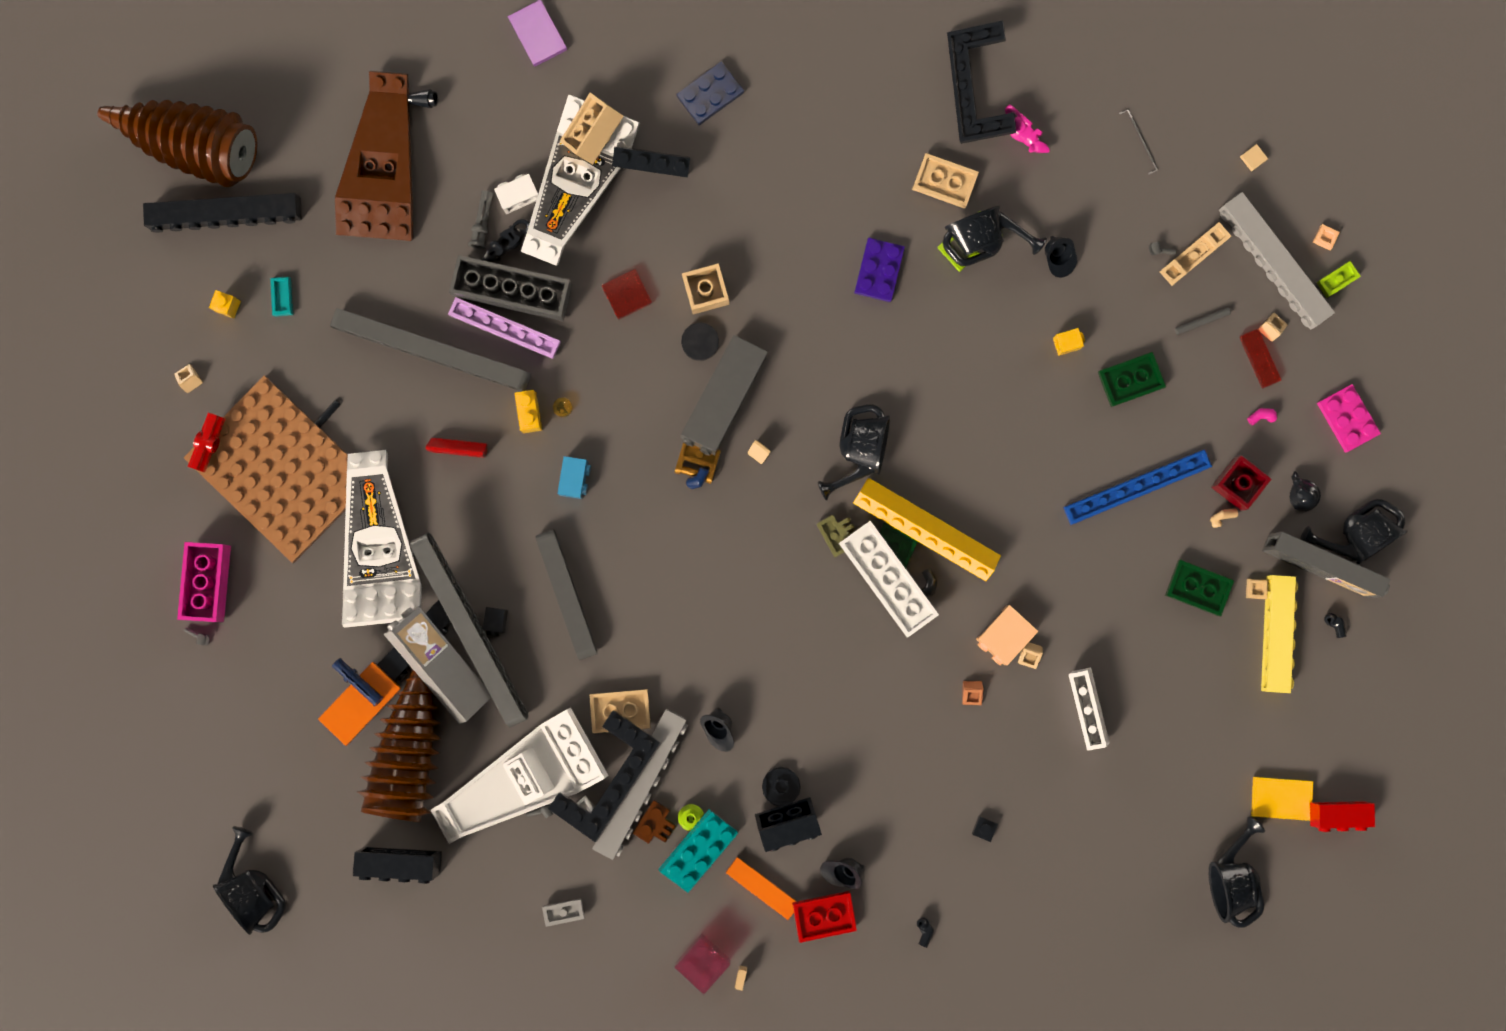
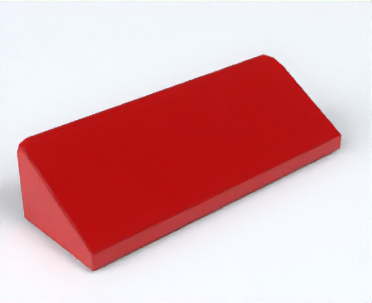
(457, 447)

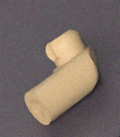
(1223, 514)

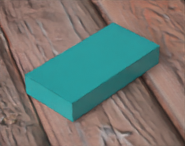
(281, 296)

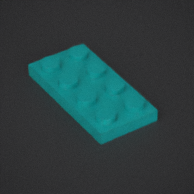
(698, 851)

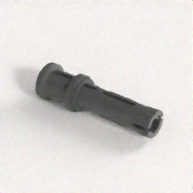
(482, 230)

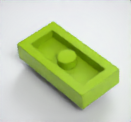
(1338, 279)

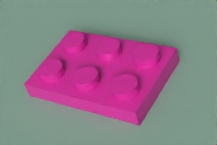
(1348, 418)

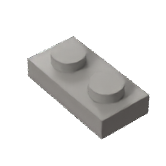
(563, 912)

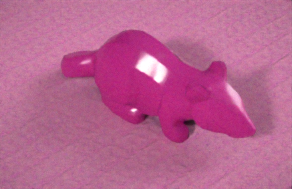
(1026, 134)

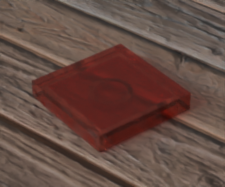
(626, 294)

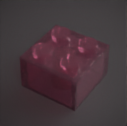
(702, 963)

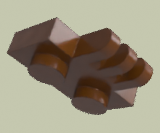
(654, 823)

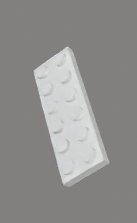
(888, 579)

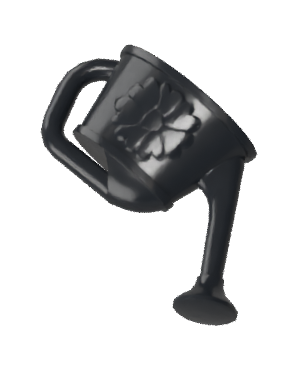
(983, 235)
(862, 446)
(1364, 532)
(1237, 885)
(246, 893)

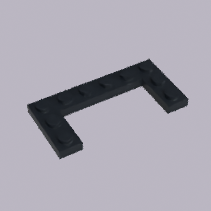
(959, 44)
(643, 750)

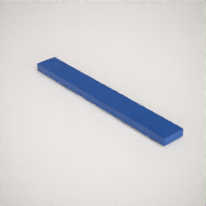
(1137, 487)

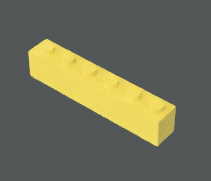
(1278, 634)

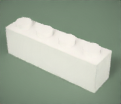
(1089, 709)

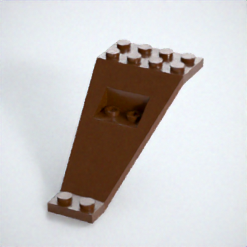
(378, 199)

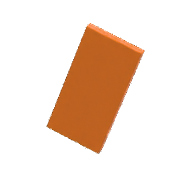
(353, 711)

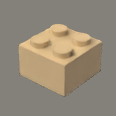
(705, 288)

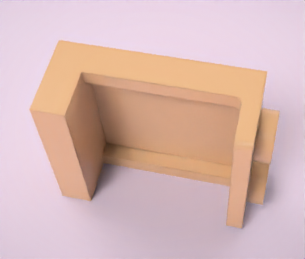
(1006, 636)

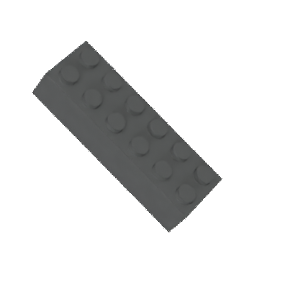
(510, 288)

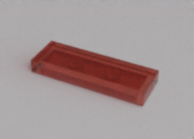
(1260, 358)

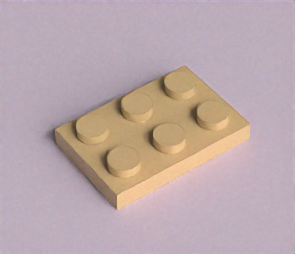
(945, 180)
(629, 704)

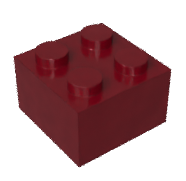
(1241, 483)

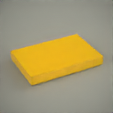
(1281, 798)

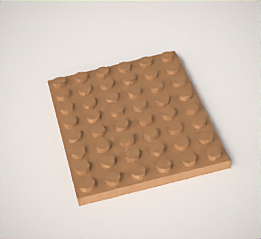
(279, 469)

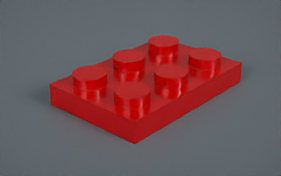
(824, 916)

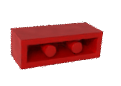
(1342, 815)

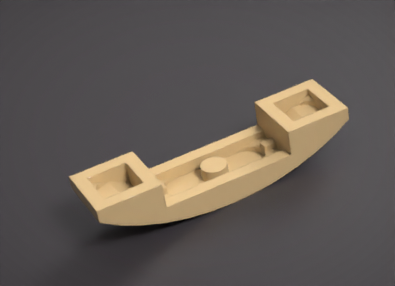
(1195, 253)

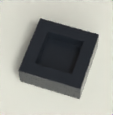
(984, 829)

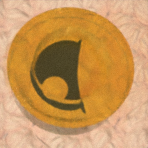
(562, 407)

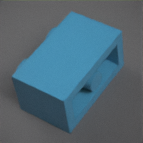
(573, 477)

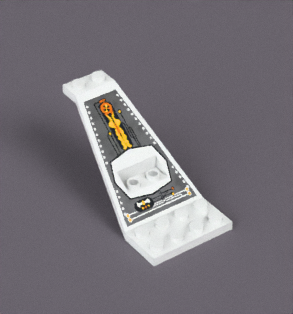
(568, 196)
(380, 584)

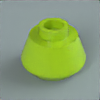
(689, 811)

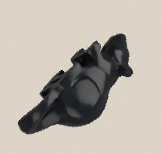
(508, 240)

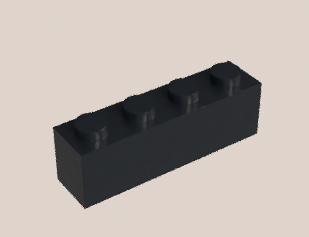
(651, 161)

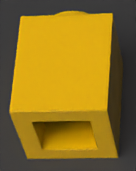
(224, 304)
(1069, 341)

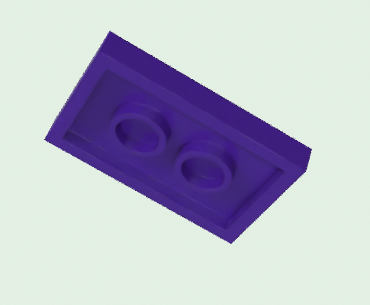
(879, 269)

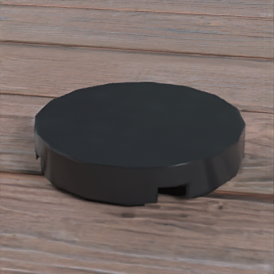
(700, 341)
(781, 786)

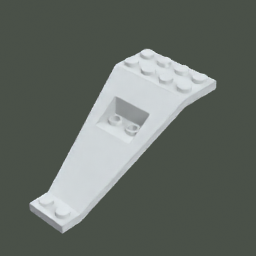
(524, 778)

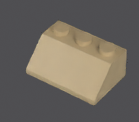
(591, 128)

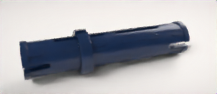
(350, 675)

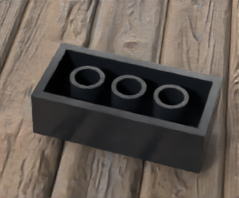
(397, 864)

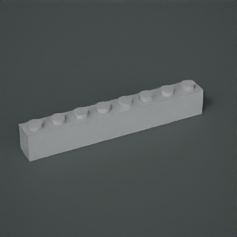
(1276, 261)
(620, 826)

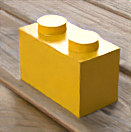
(528, 411)

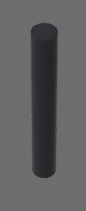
(328, 412)

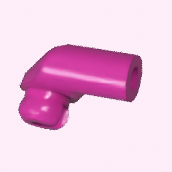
(1262, 413)

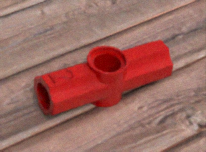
(206, 442)

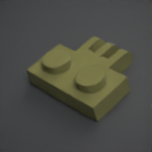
(834, 533)

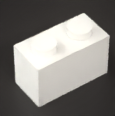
(516, 193)

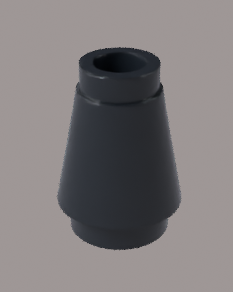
(424, 98)

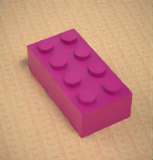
(204, 582)

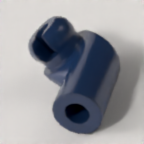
(698, 480)

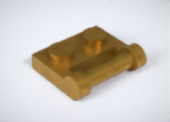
(694, 455)

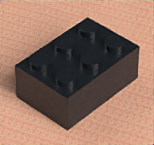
(787, 825)

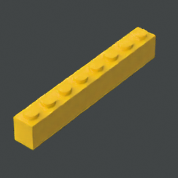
(927, 529)

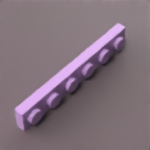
(504, 328)

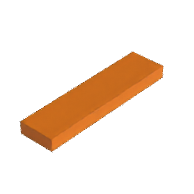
(761, 887)

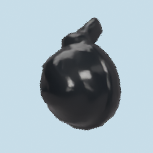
(1304, 493)

